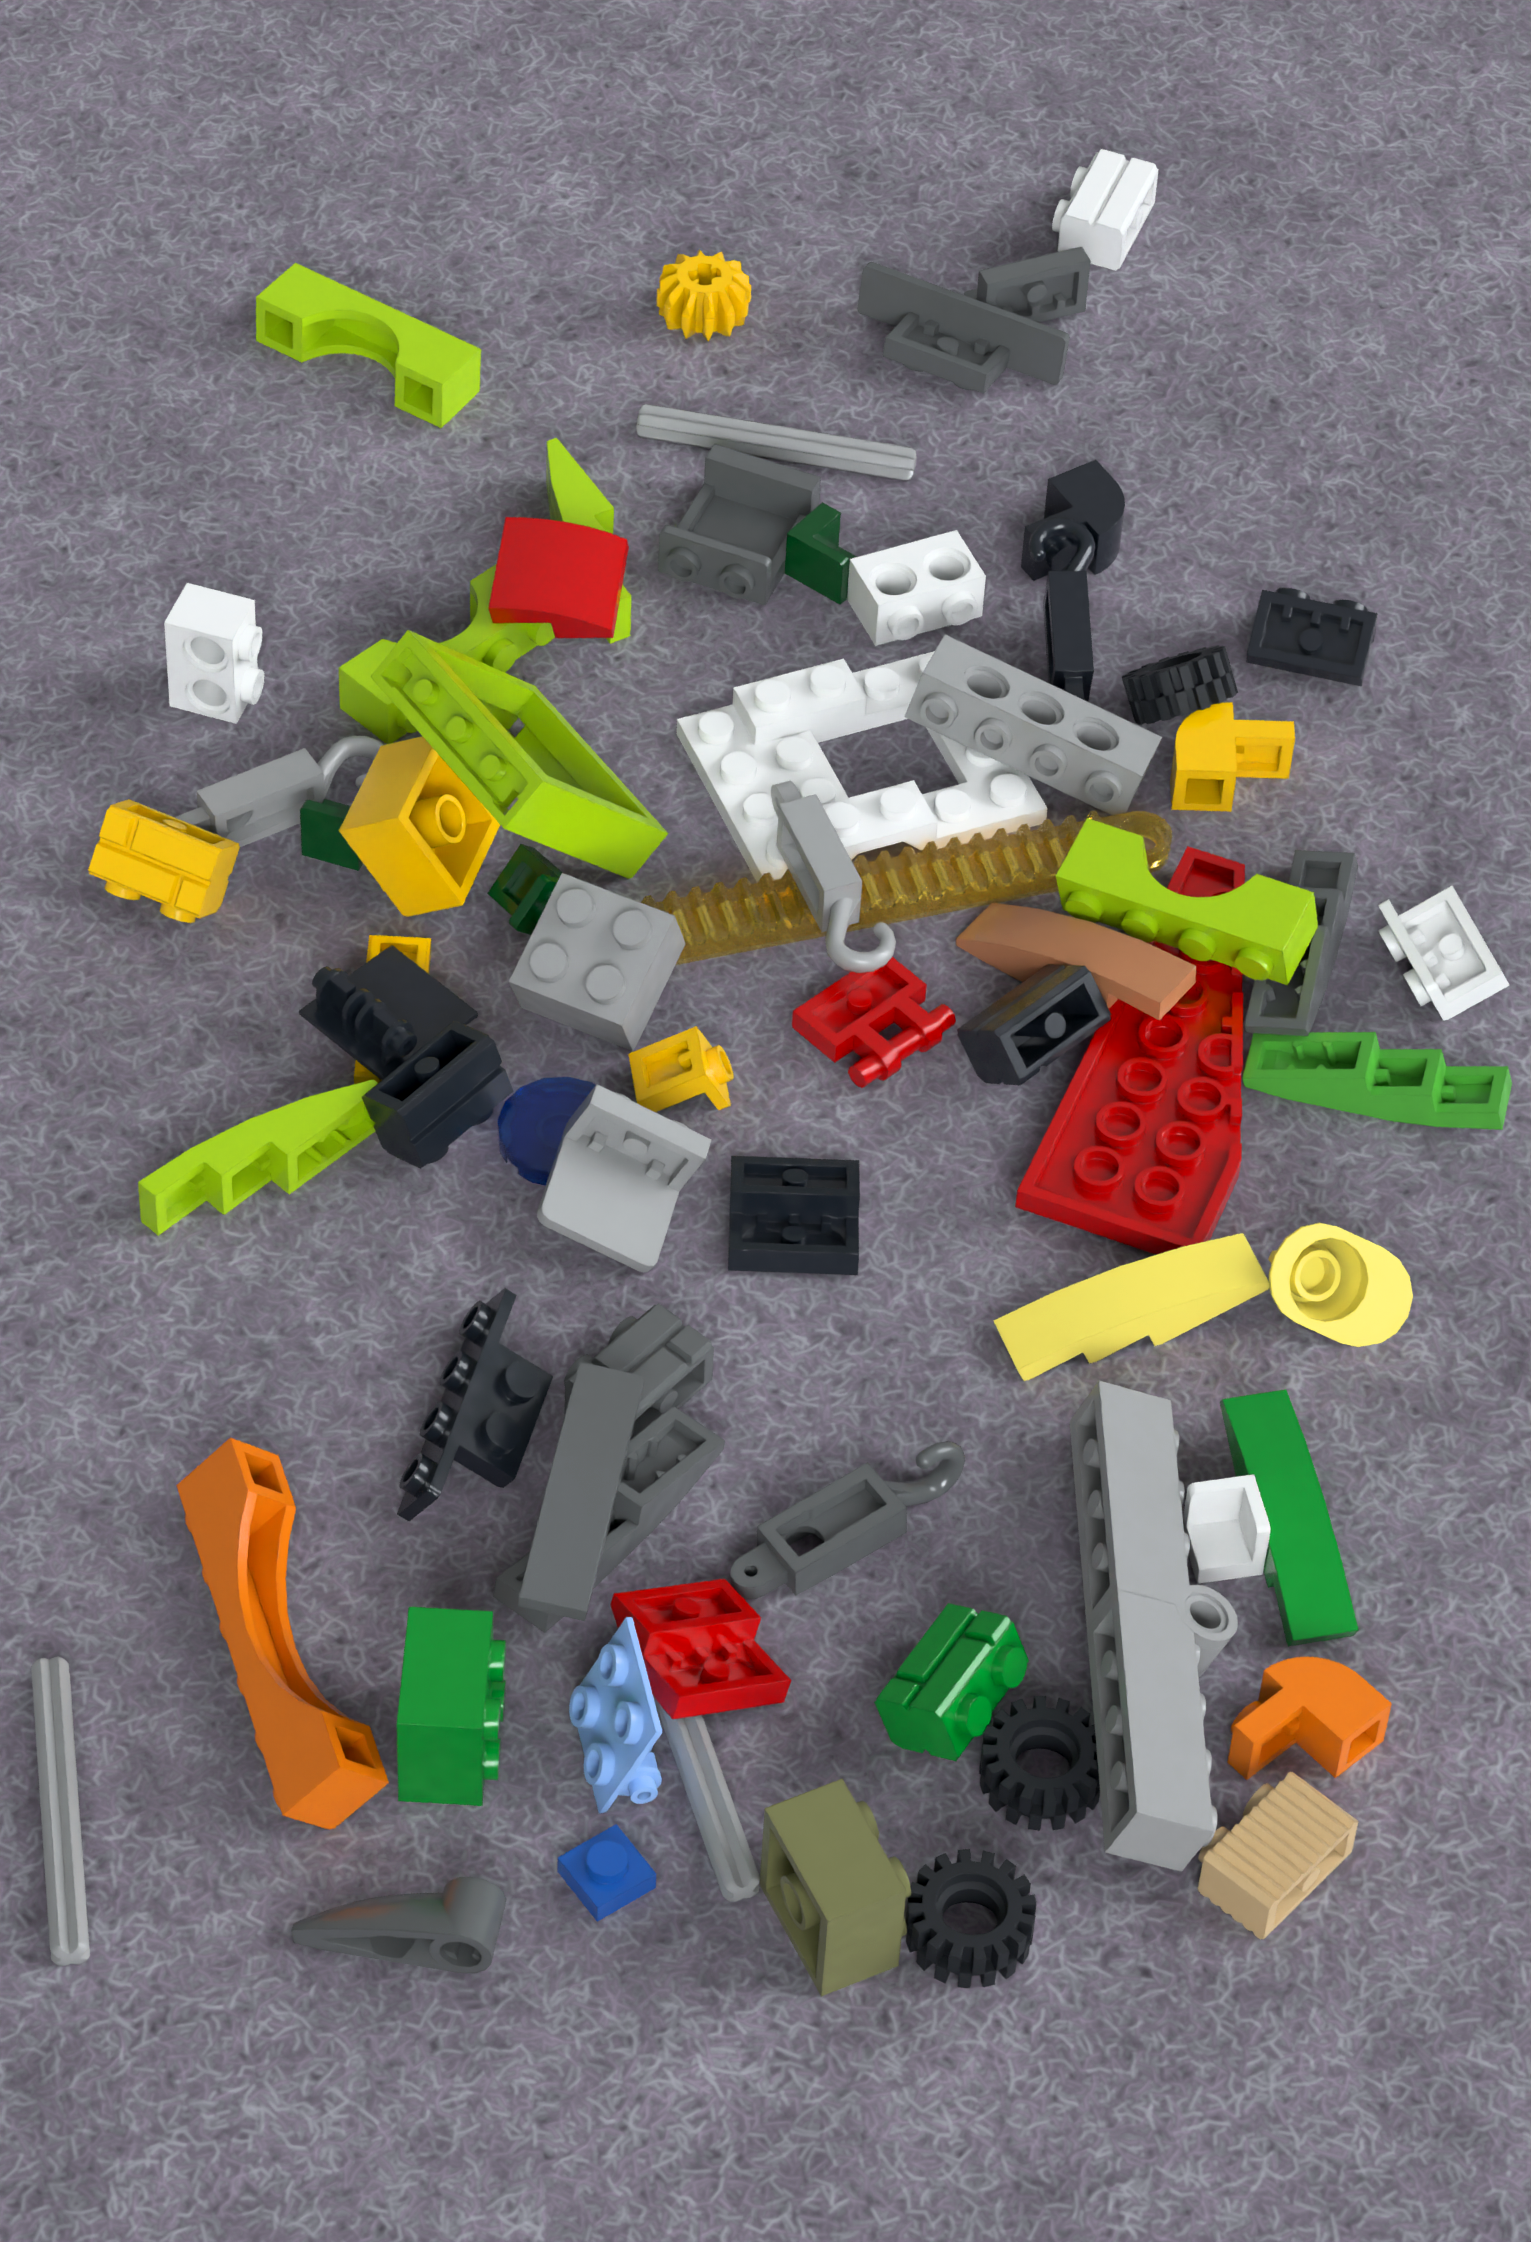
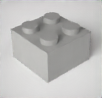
(597, 962)

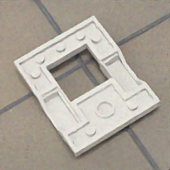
(775, 737)

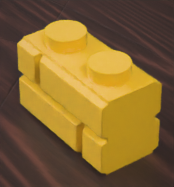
(163, 860)

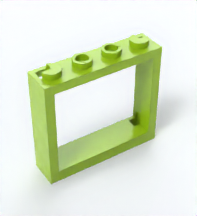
(563, 786)

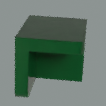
(815, 554)
(321, 833)

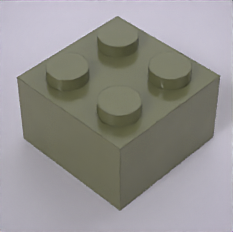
(833, 1886)

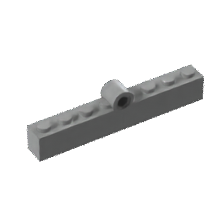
(1144, 1629)

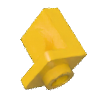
(680, 1070)

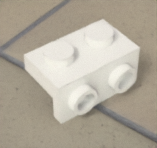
(1446, 953)

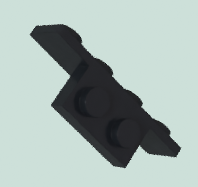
(483, 1413)

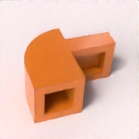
(1310, 1704)

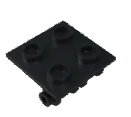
(383, 1010)

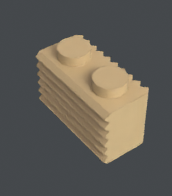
(1275, 1853)

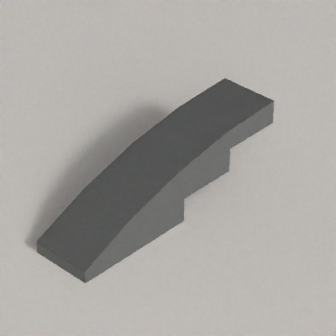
(1293, 1007)
(657, 1475)
(581, 1491)

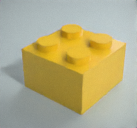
(418, 828)

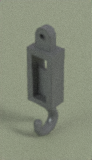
(848, 1516)

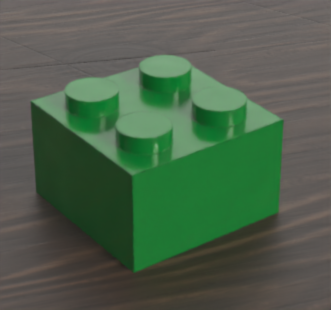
(449, 1706)

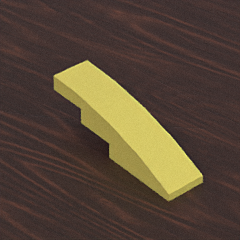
(1139, 1299)

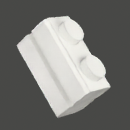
(1106, 207)

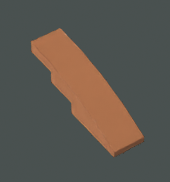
(1124, 968)

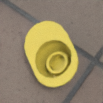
(1340, 1285)

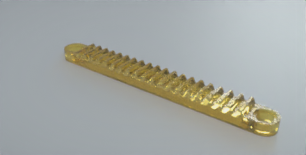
(896, 887)

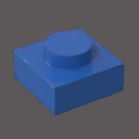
(606, 1872)

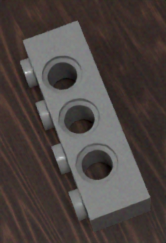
(1032, 726)

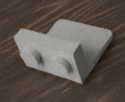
(619, 1177)

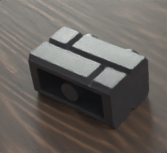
(1034, 1024)
(438, 1094)

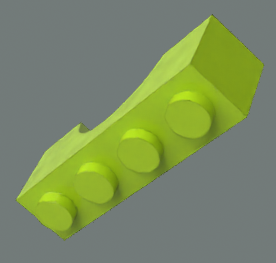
(318, 317)
(482, 640)
(1253, 928)

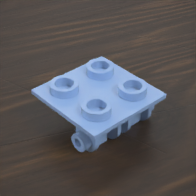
(618, 1723)

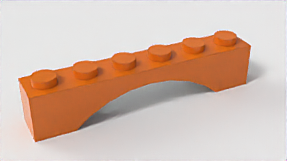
(242, 1528)

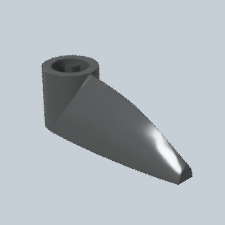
(427, 1930)

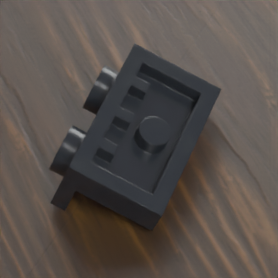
(1312, 636)

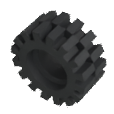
(1180, 684)
(1034, 1795)
(977, 1884)

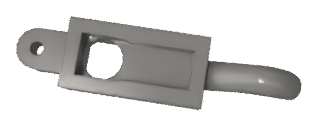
(273, 793)
(825, 877)

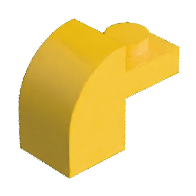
(1217, 749)

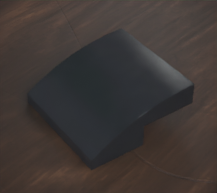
(794, 1215)

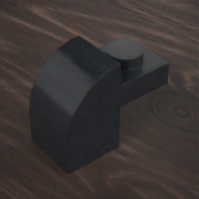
(1089, 498)

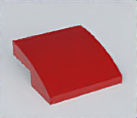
(559, 577)
(701, 1648)

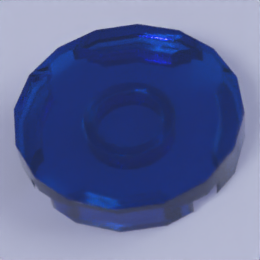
(535, 1121)

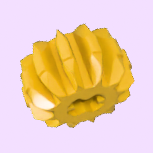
(703, 295)

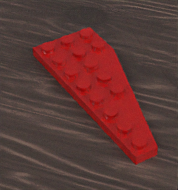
(1154, 1108)

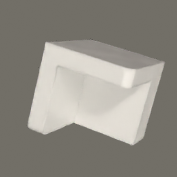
(1226, 1528)

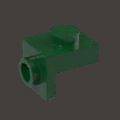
(525, 887)

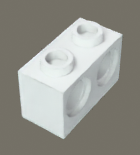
(916, 588)
(213, 653)

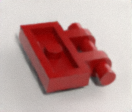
(861, 1006)

